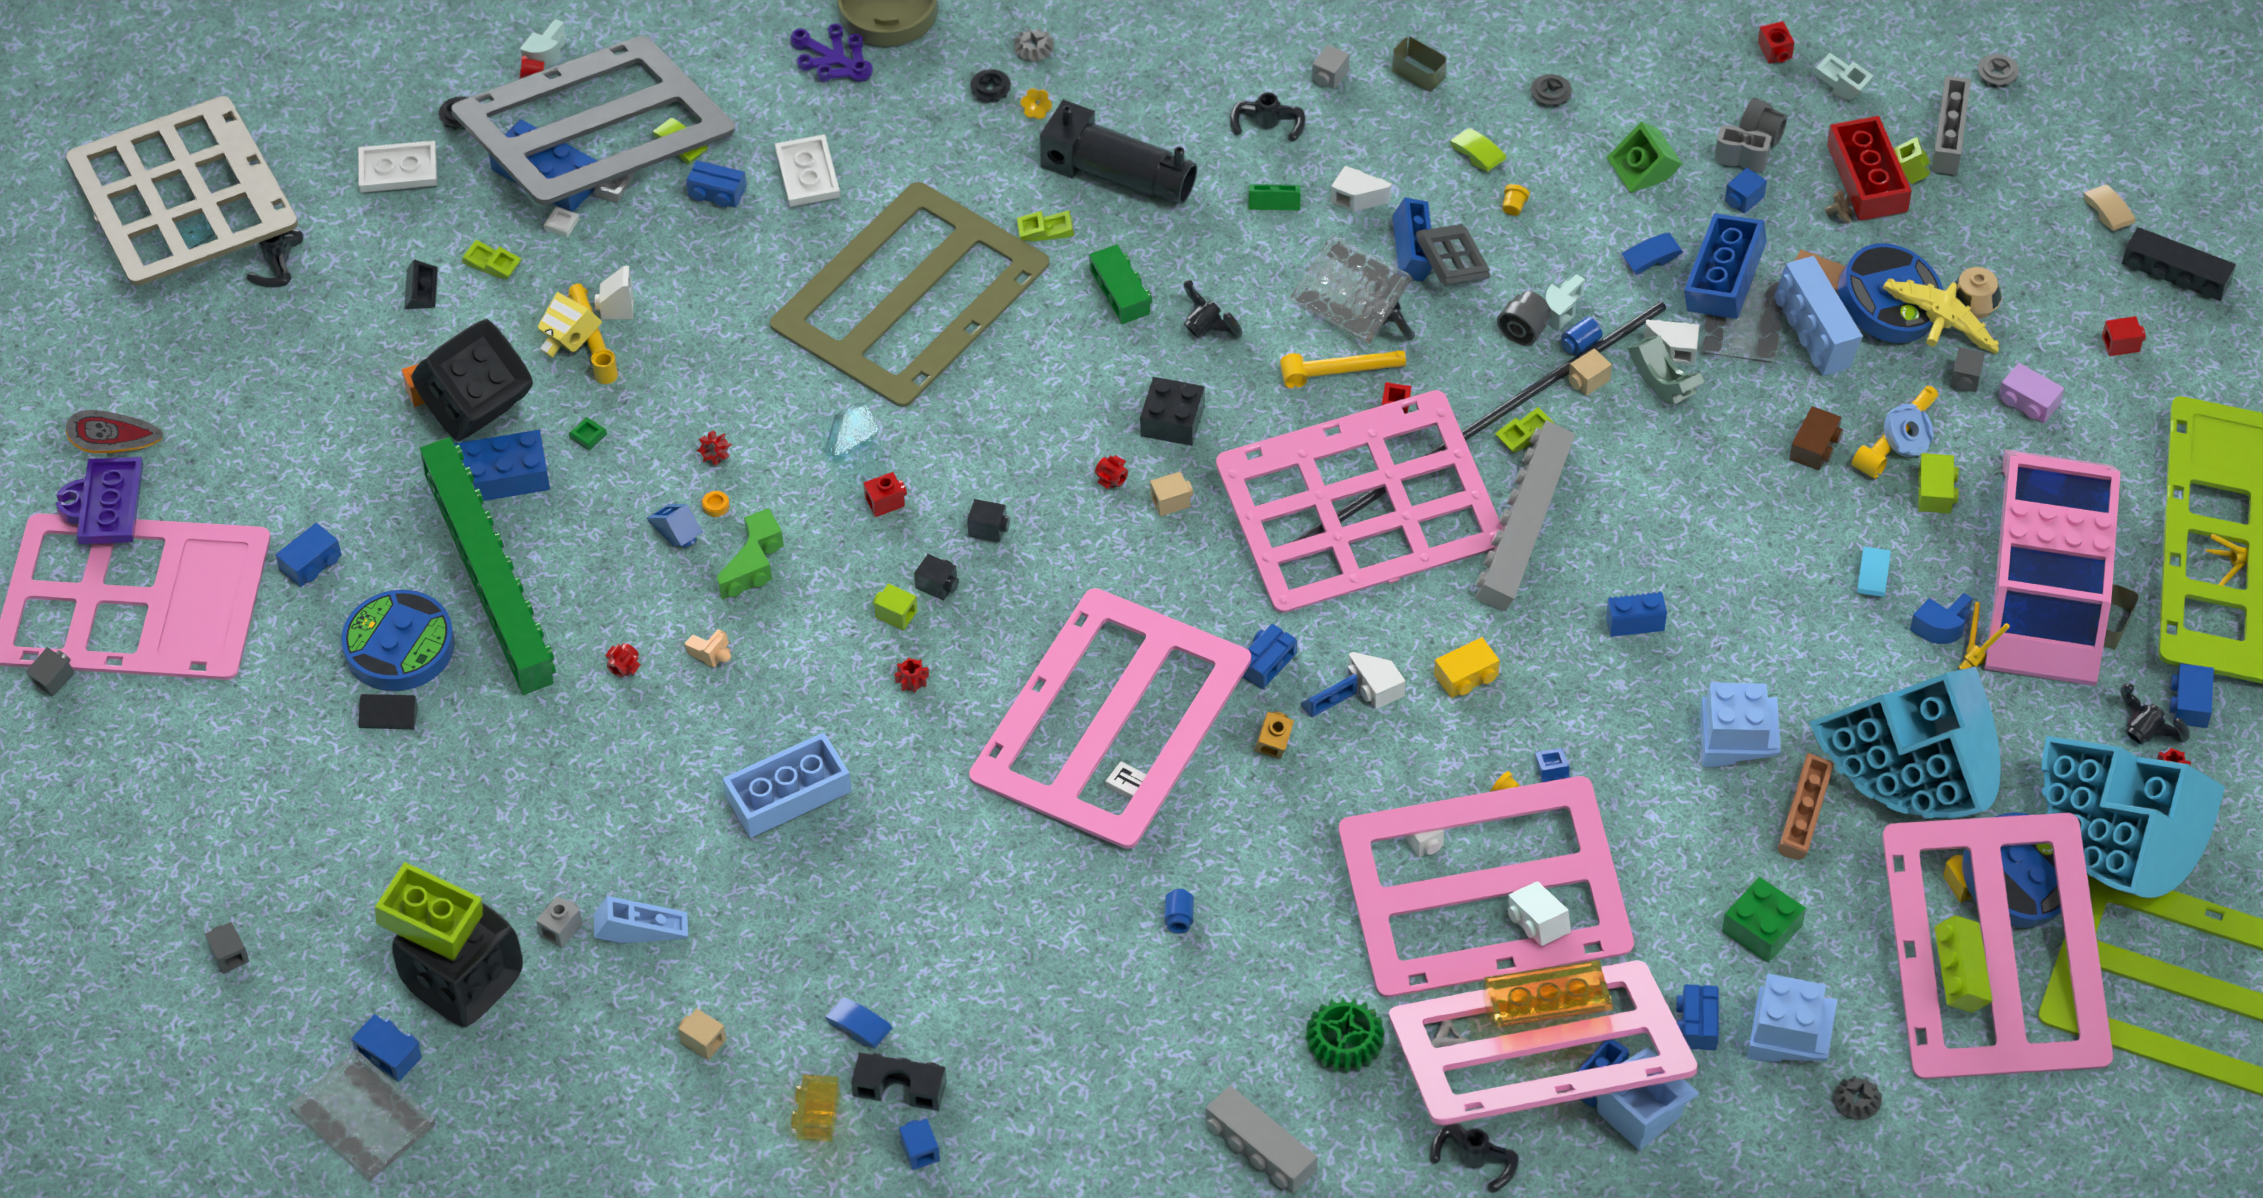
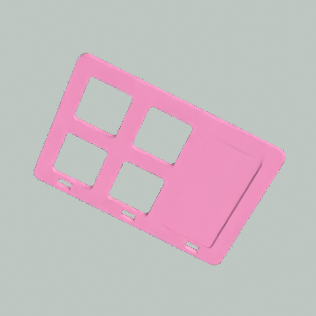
(194, 608)

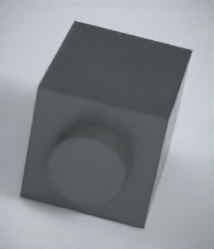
(1967, 369)
(50, 671)
(227, 947)

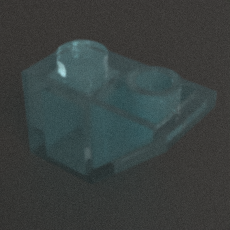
(851, 428)

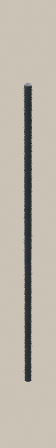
(1506, 407)

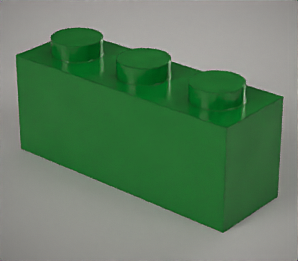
(1120, 284)

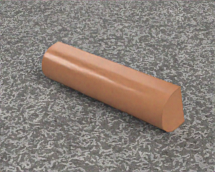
(1805, 807)

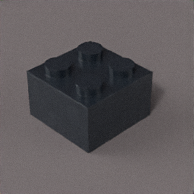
(1172, 411)

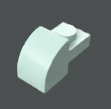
(546, 46)
(1845, 79)
(1563, 301)

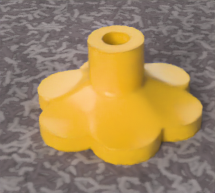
(1031, 106)

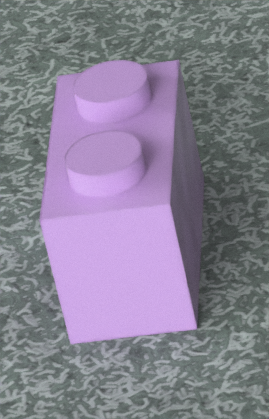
(2031, 393)

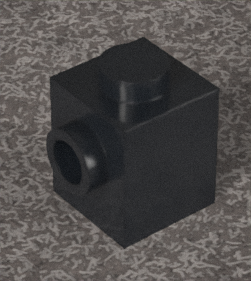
(987, 520)
(936, 577)

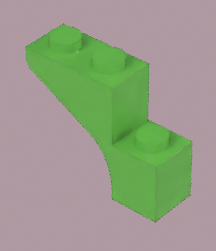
(750, 564)

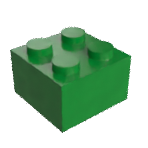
(1763, 919)

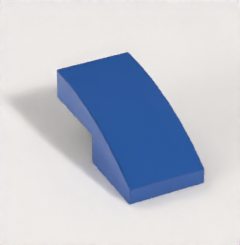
(1654, 250)
(1552, 765)
(859, 1021)

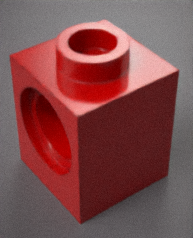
(1776, 42)

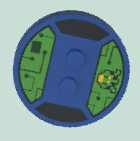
(398, 640)

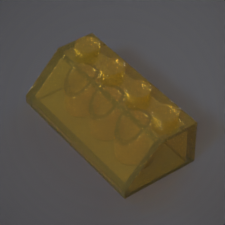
(1546, 994)

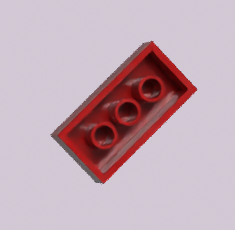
(1869, 168)

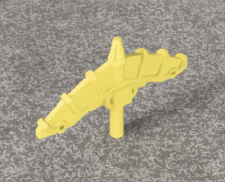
(1943, 311)

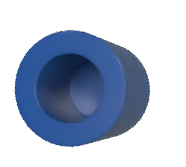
(1581, 336)

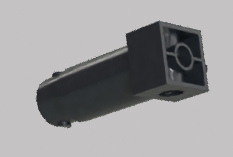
(1076, 143)

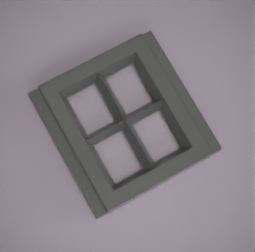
(1453, 254)

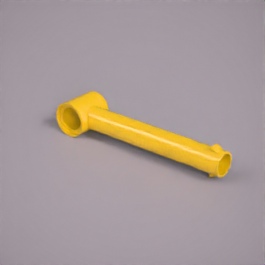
(602, 359)
(1296, 370)
(1873, 460)

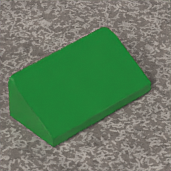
(1274, 197)

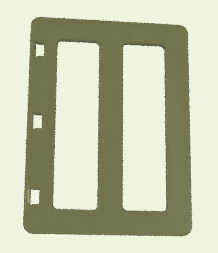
(848, 353)

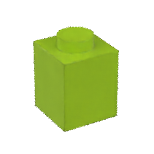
(895, 606)

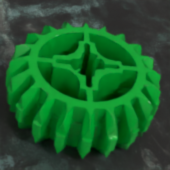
(1357, 1046)

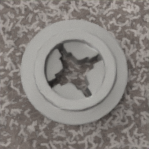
(1026, 49)
(2000, 63)

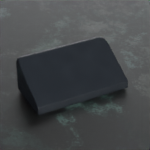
(420, 285)
(387, 711)

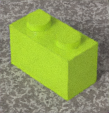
(1936, 483)

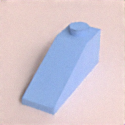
(634, 921)

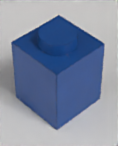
(1745, 190)
(919, 1144)

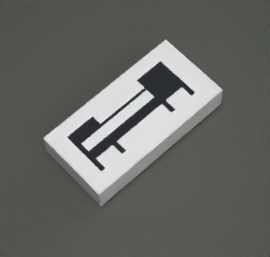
(1125, 780)

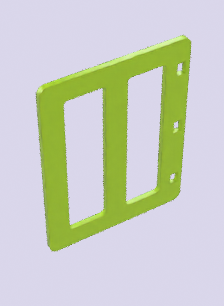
(2059, 1010)

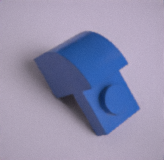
(1941, 624)

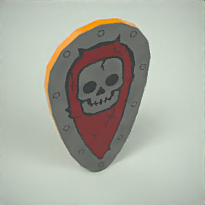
(110, 432)

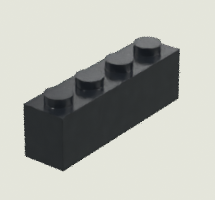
(2178, 264)

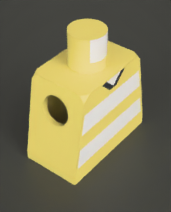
(566, 325)

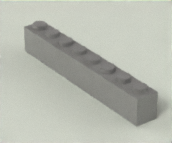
(1525, 515)

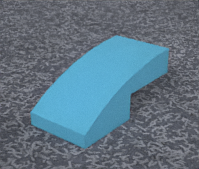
(1873, 571)

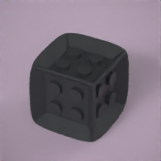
(472, 379)
(474, 980)

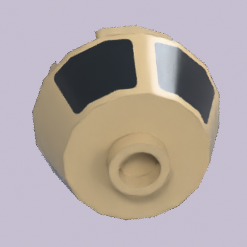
(1979, 291)

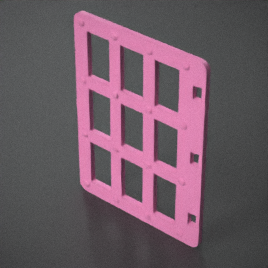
(1358, 430)

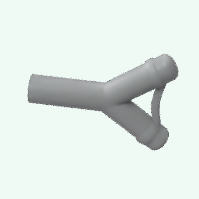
(1441, 1037)

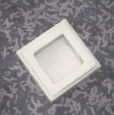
(561, 222)

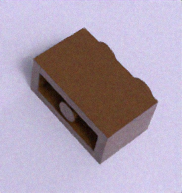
(1815, 438)

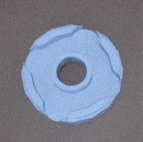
(1896, 432)

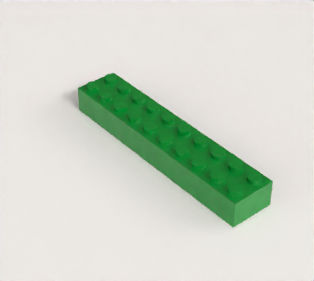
(488, 566)

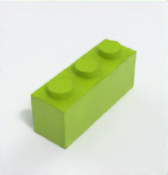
(1963, 964)

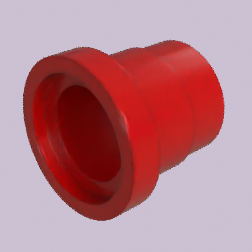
(530, 67)

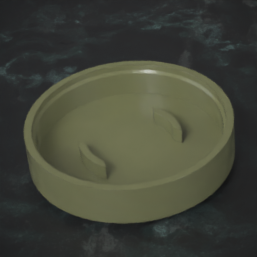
(888, 20)

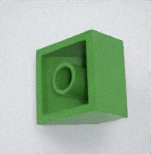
(1644, 158)

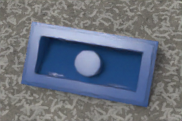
(1330, 696)

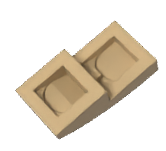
(2111, 207)

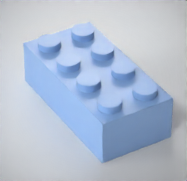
(1818, 316)
(787, 785)

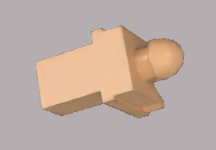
(709, 651)

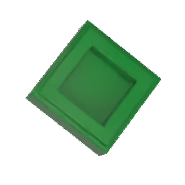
(587, 433)

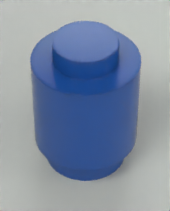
(1179, 910)

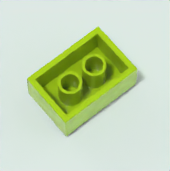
(428, 911)

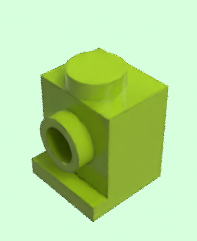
(1913, 160)

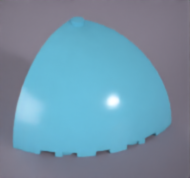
(1920, 747)
(2136, 815)

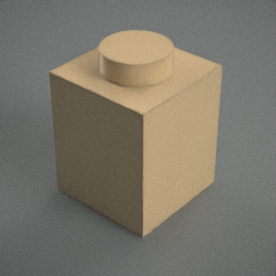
(1589, 372)
(1170, 493)
(702, 1034)

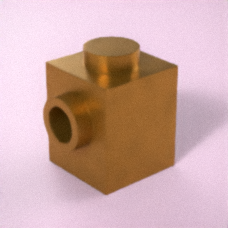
(1274, 734)

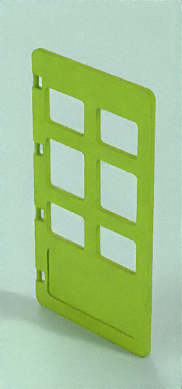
(2222, 452)

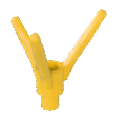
(2237, 556)
(1975, 654)

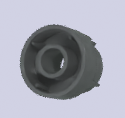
(1763, 118)
(1524, 318)

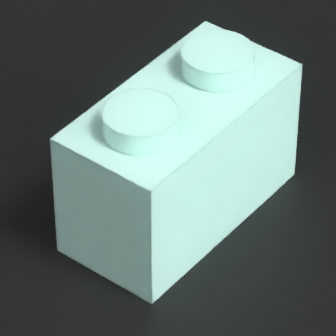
(1539, 913)

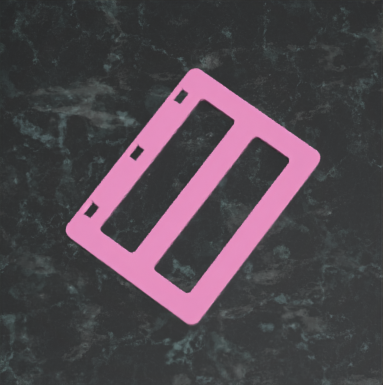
(1061, 797)
(1378, 903)
(1917, 974)
(1445, 1108)

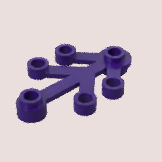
(857, 69)

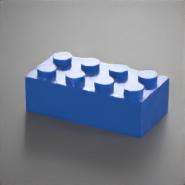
(551, 164)
(1725, 266)
(507, 464)

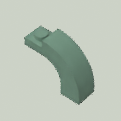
(1661, 372)

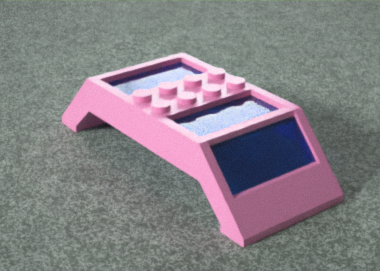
(2054, 567)

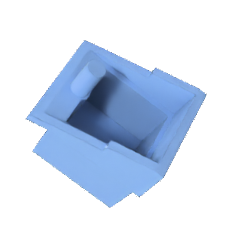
(1738, 724)
(1791, 1021)
(1647, 1110)

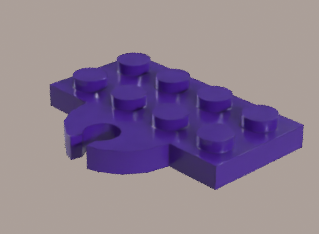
(104, 500)

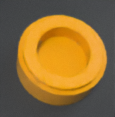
(715, 504)

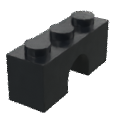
(876, 1073)

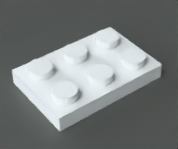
(397, 166)
(807, 170)

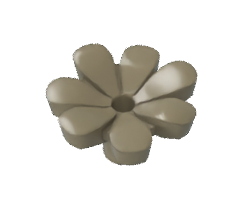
(1840, 207)

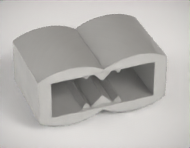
(1742, 148)

